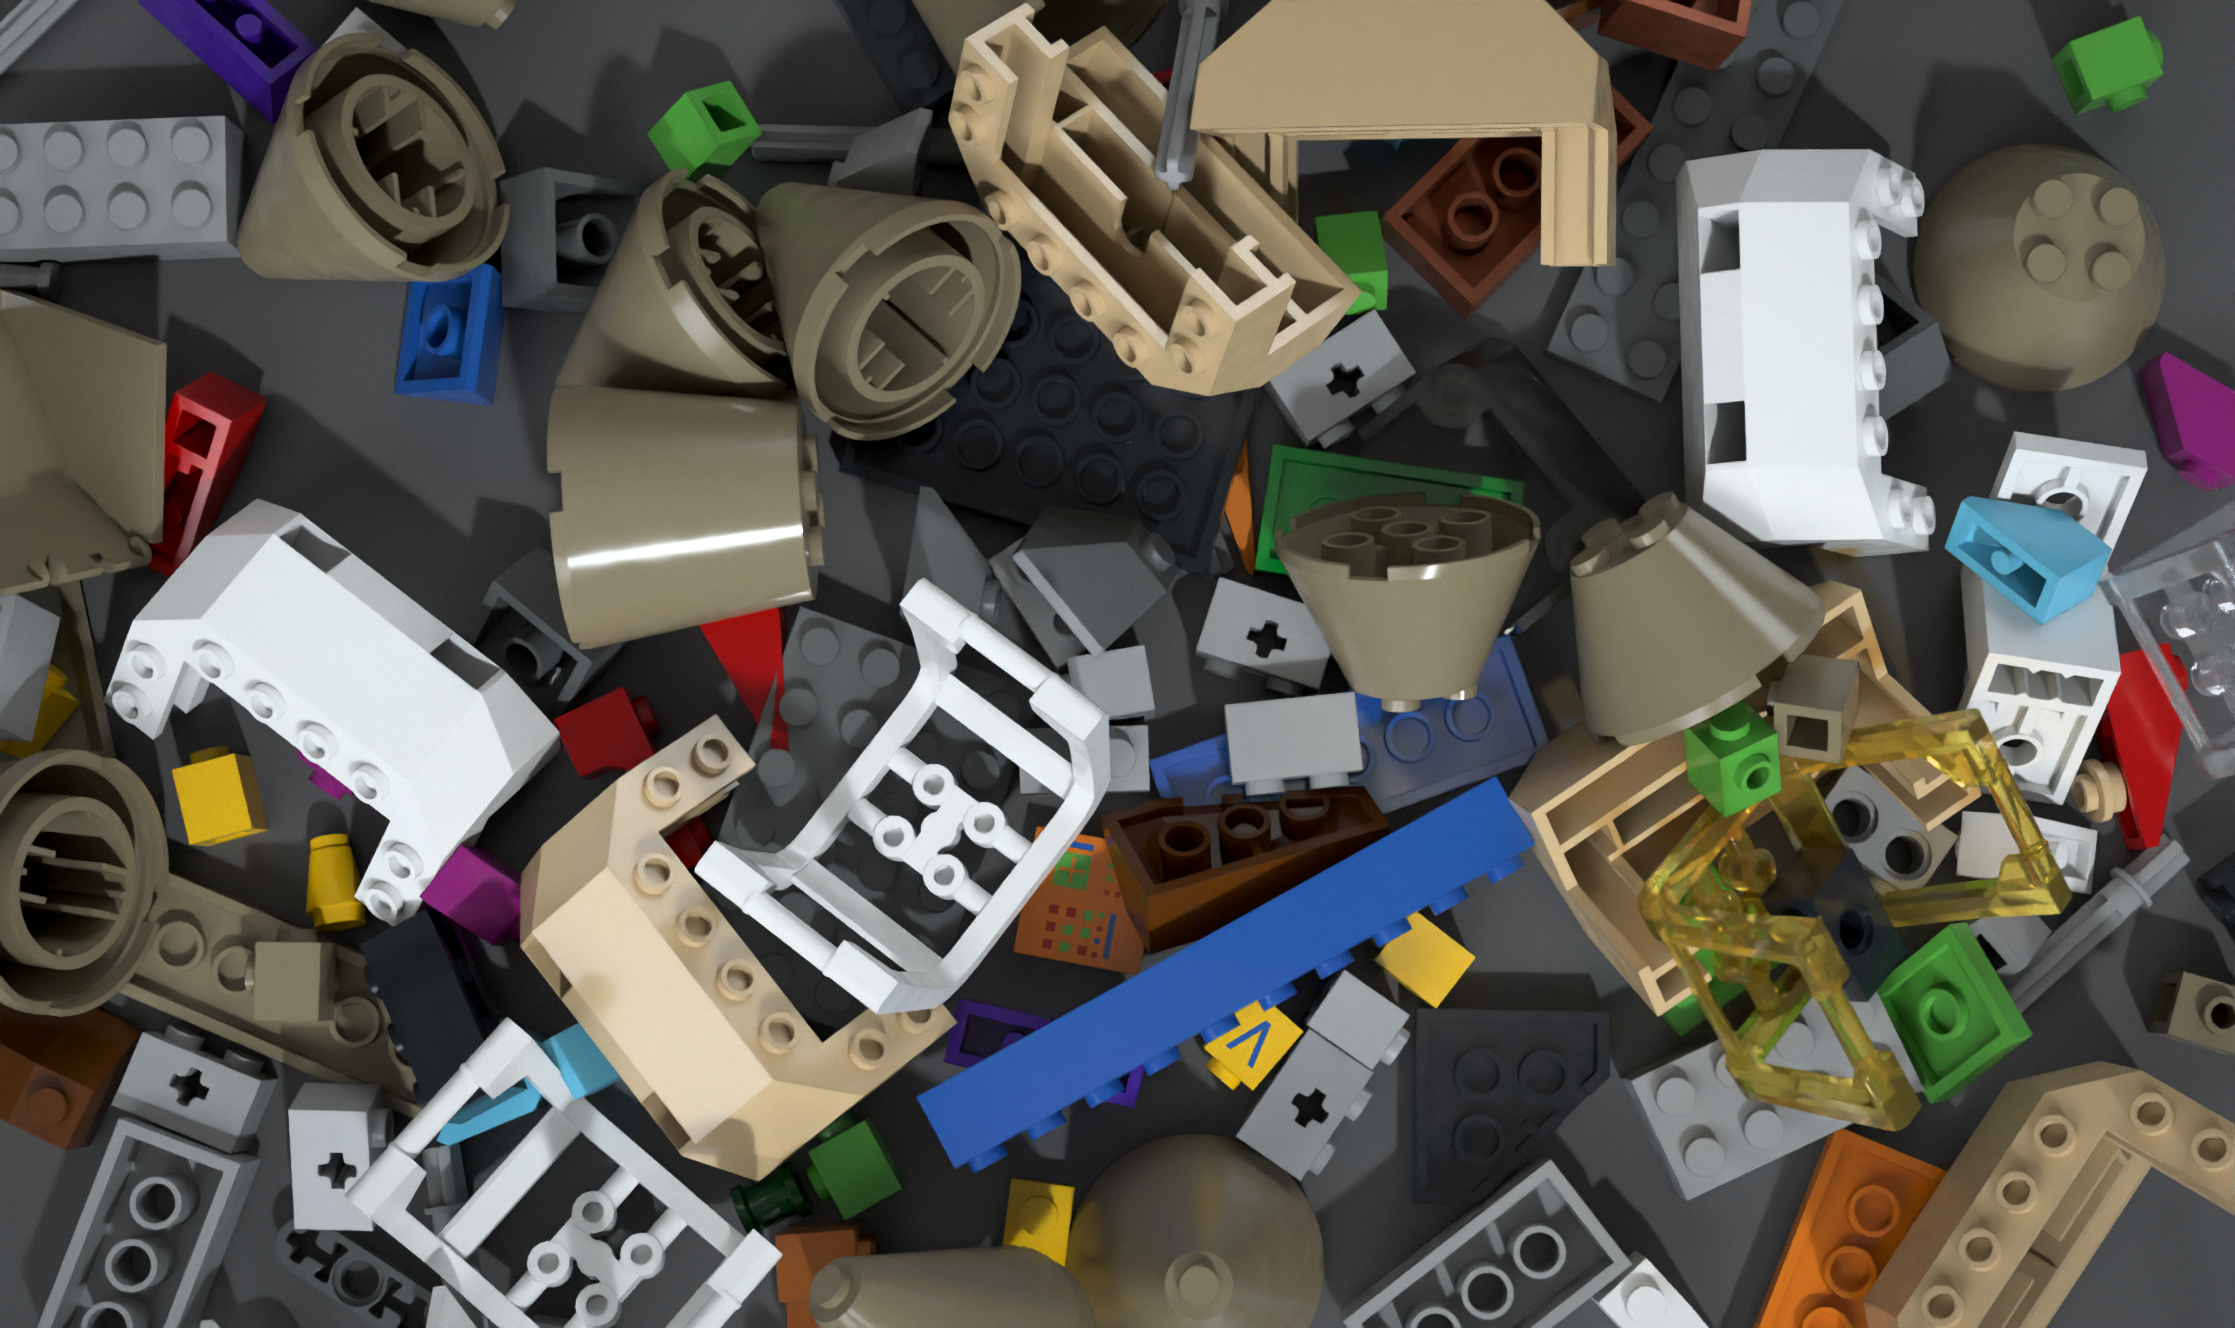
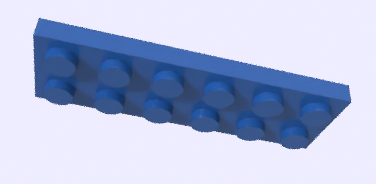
(1402, 753)

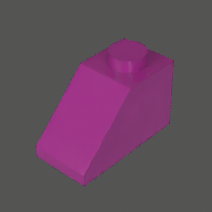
(2192, 421)
(478, 894)

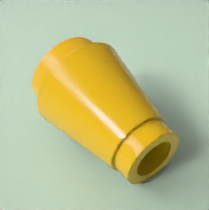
(333, 884)

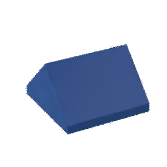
(453, 338)

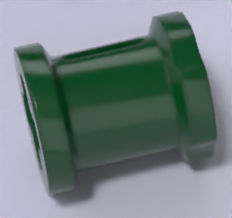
(771, 1200)

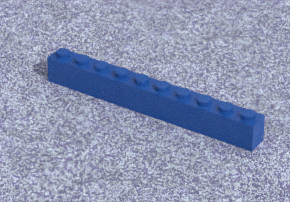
(1224, 973)

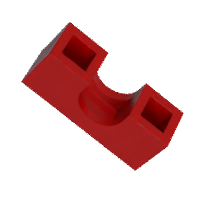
(618, 735)

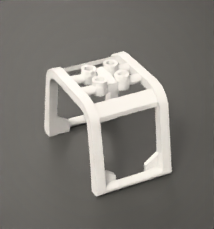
(939, 632)
(494, 1067)

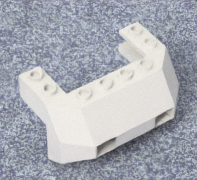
(1787, 350)
(348, 680)

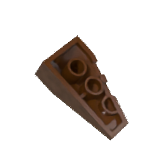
(1210, 864)
(62, 1071)

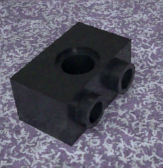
(1837, 890)

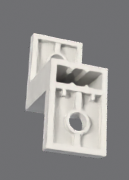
(2059, 675)

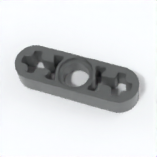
(311, 1270)

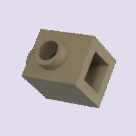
(1815, 707)
(292, 977)
(2195, 1012)

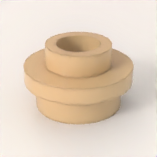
(2099, 790)

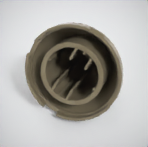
(374, 173)
(884, 300)
(685, 301)
(75, 880)
(1197, 1239)
(950, 1290)

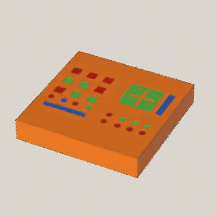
(1081, 913)

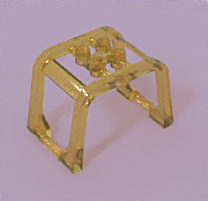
(1751, 938)

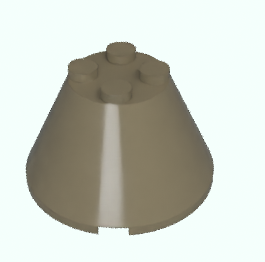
(2039, 267)
(1410, 588)
(1677, 621)

